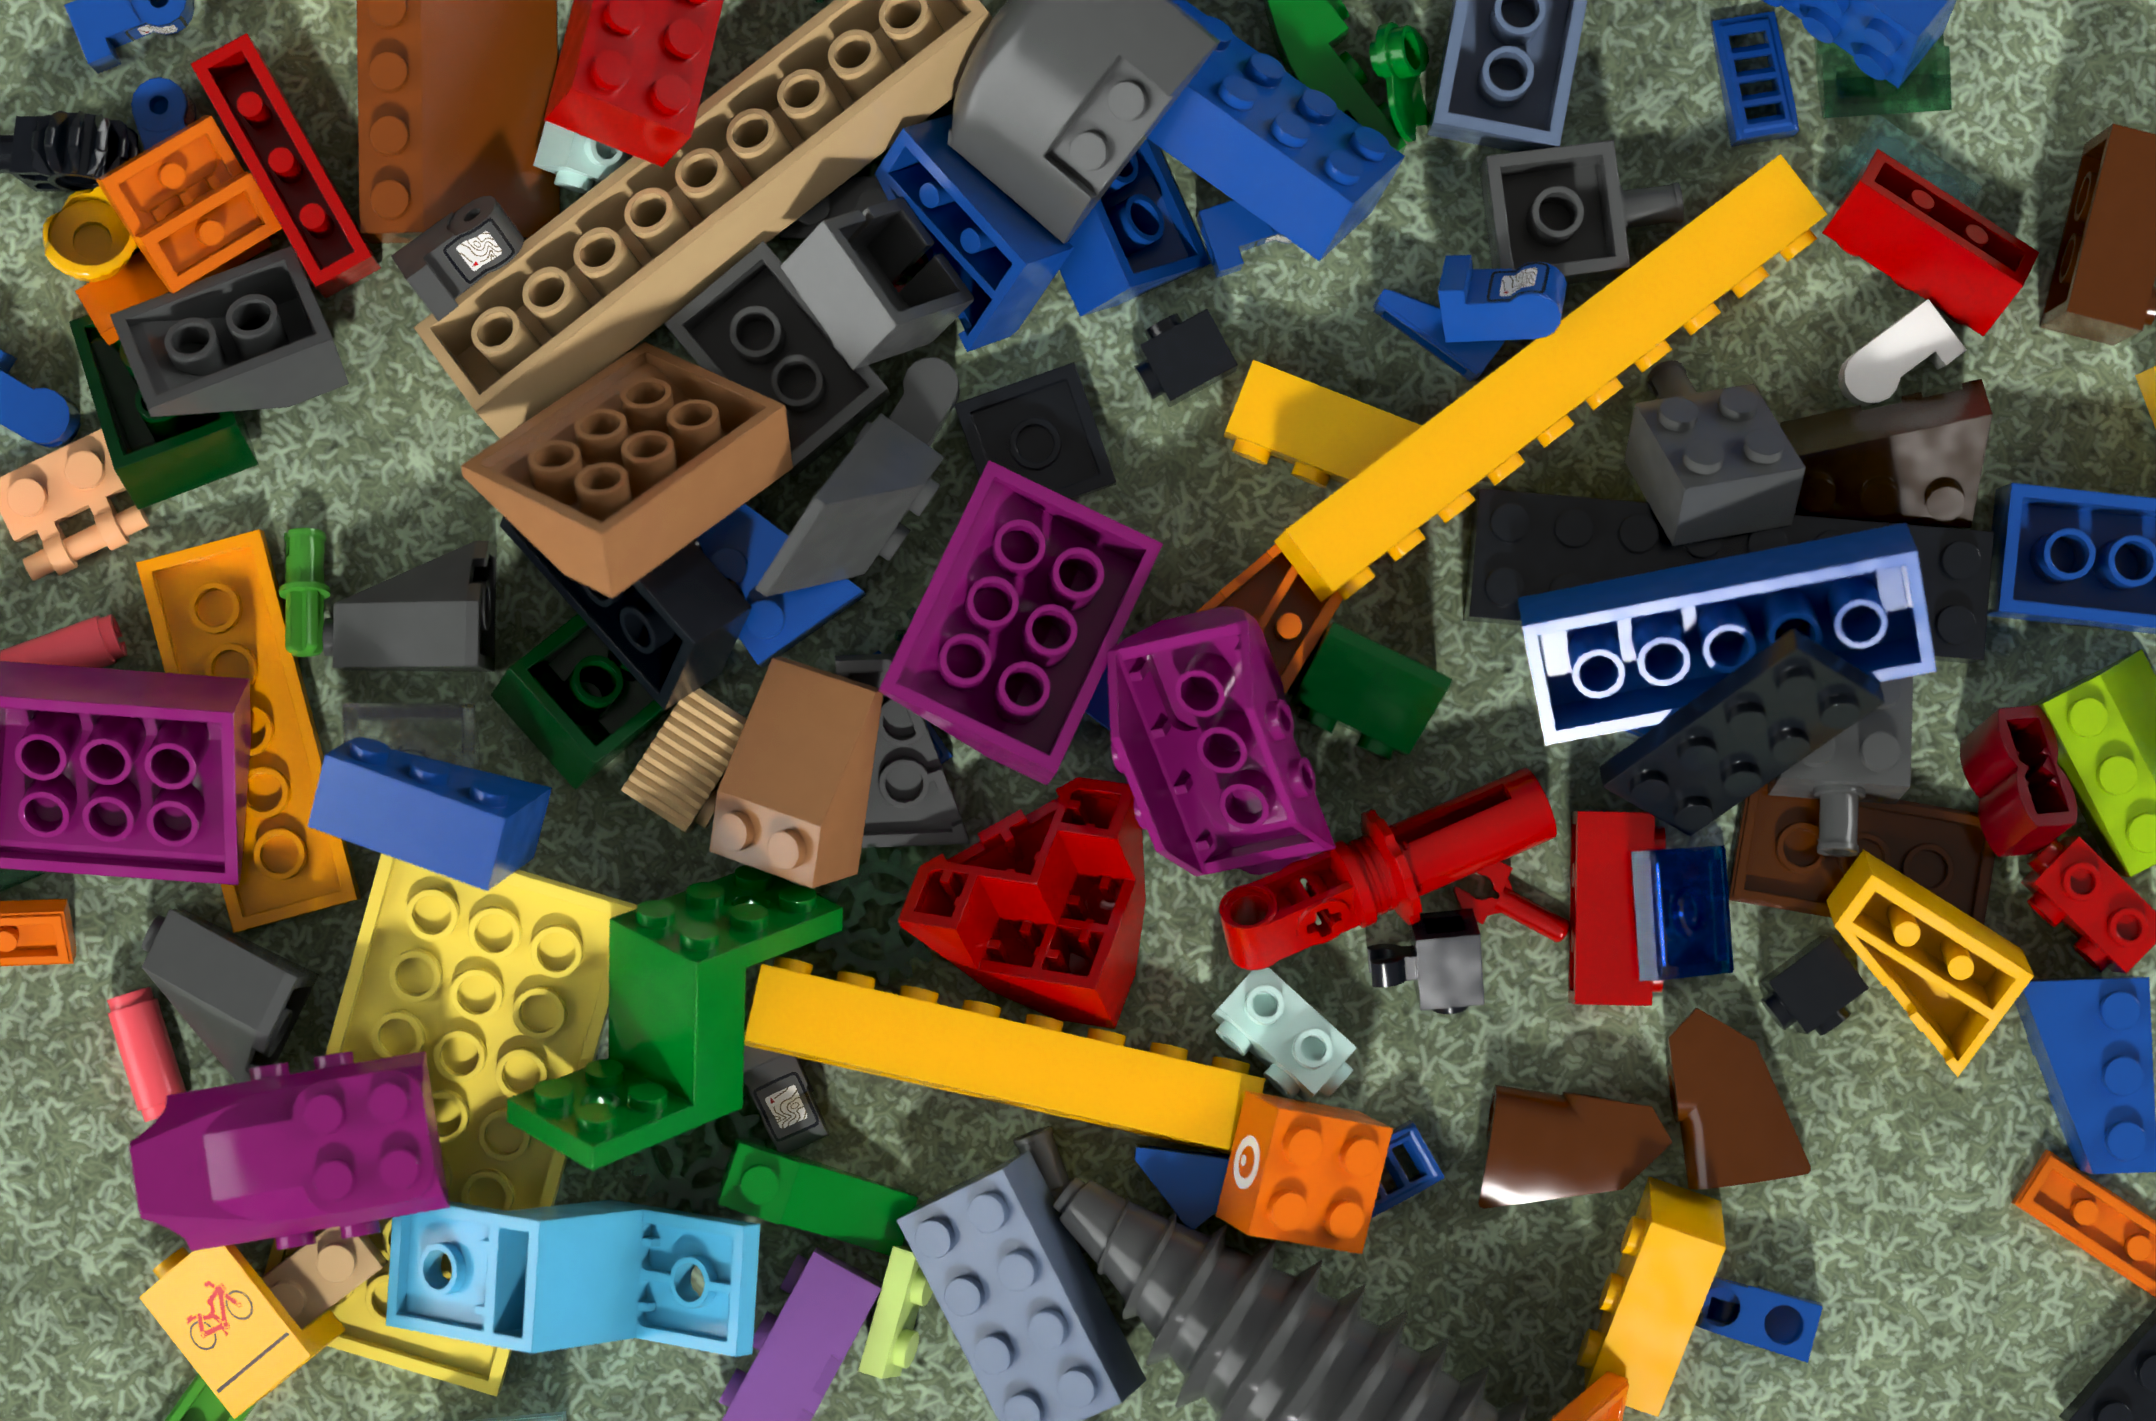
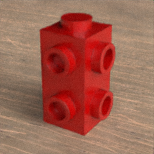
(2093, 902)

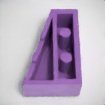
(803, 1343)

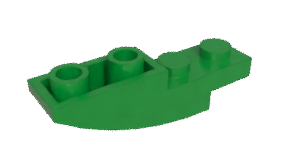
(1305, 42)

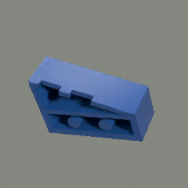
(978, 228)
(743, 550)
(429, 811)
(2097, 1066)

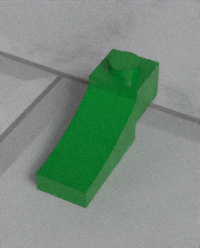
(813, 1197)

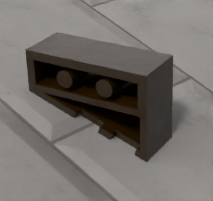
(1896, 460)

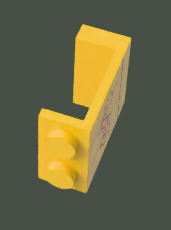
(232, 1324)

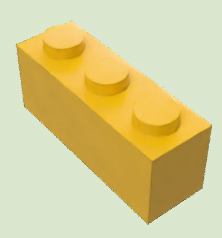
(1310, 427)

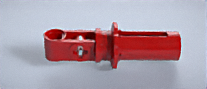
(1384, 870)

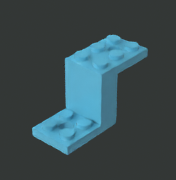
(575, 1276)

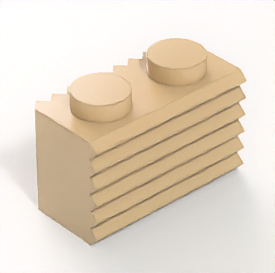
(687, 761)

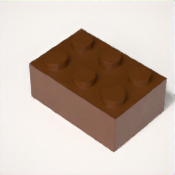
(2108, 242)

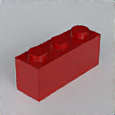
(1930, 243)
(1603, 907)

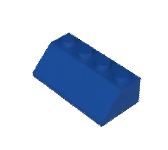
(1133, 237)

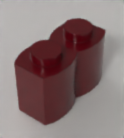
(2018, 781)

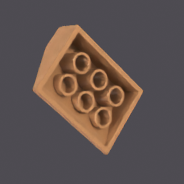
(633, 466)

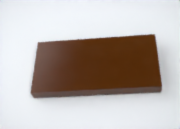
(1930, 844)

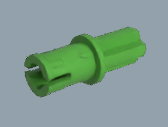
(304, 591)

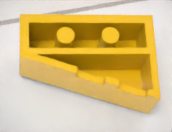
(1930, 955)
(1656, 1292)

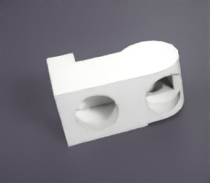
(1876, 368)

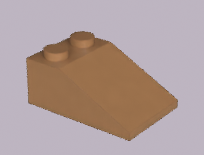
(800, 776)

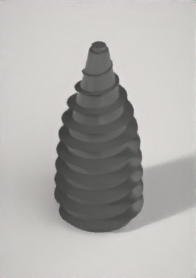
(1259, 1336)

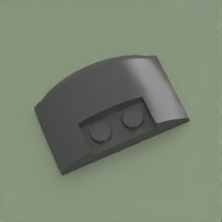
(1069, 97)

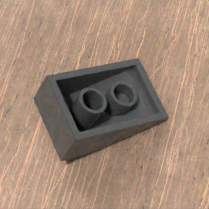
(232, 342)
(857, 511)

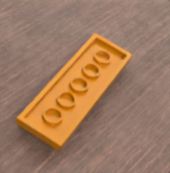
(223, 617)

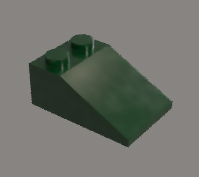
(161, 453)
(1368, 692)
(576, 701)

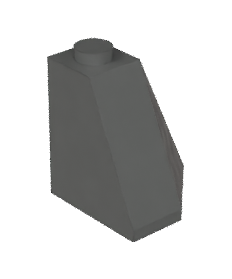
(421, 619)
(227, 988)

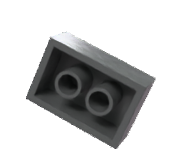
(769, 341)

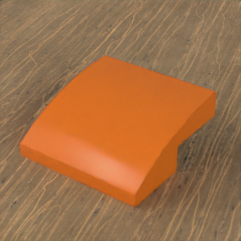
(189, 204)

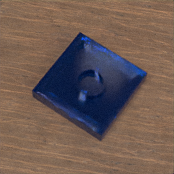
(1682, 912)

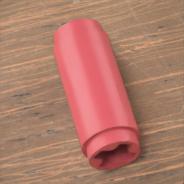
(82, 644)
(145, 1050)

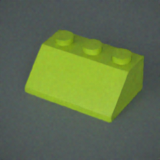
(2110, 757)

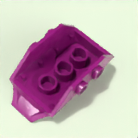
(1212, 746)
(294, 1153)

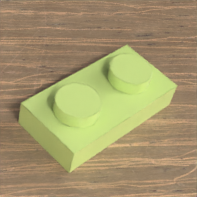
(891, 1335)

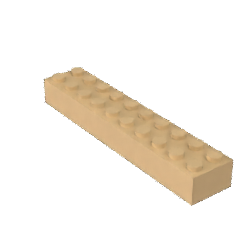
(664, 234)

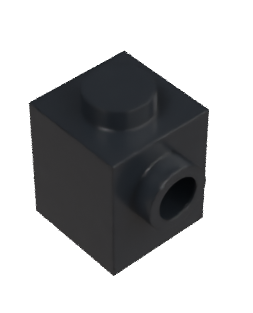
(1183, 357)
(1813, 988)

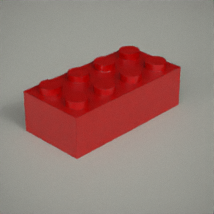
(634, 73)

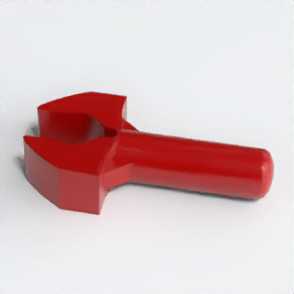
(1512, 905)

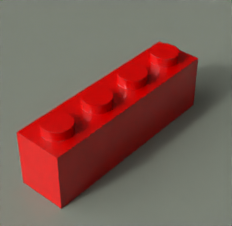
(285, 166)

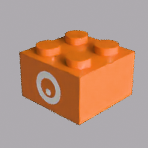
(1303, 1172)

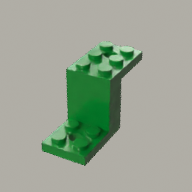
(674, 1016)

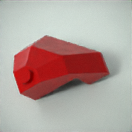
(1044, 904)

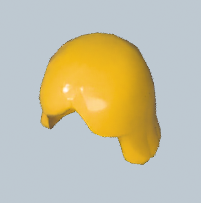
(87, 237)

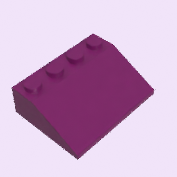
(1020, 622)
(123, 772)

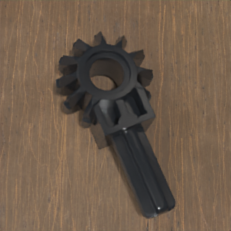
(65, 150)

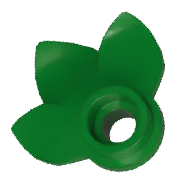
(1400, 58)

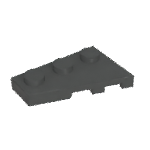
(908, 787)

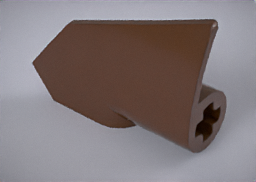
(1728, 1108)
(1564, 1145)

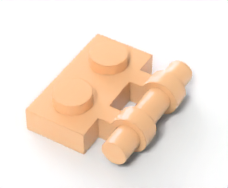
(59, 487)

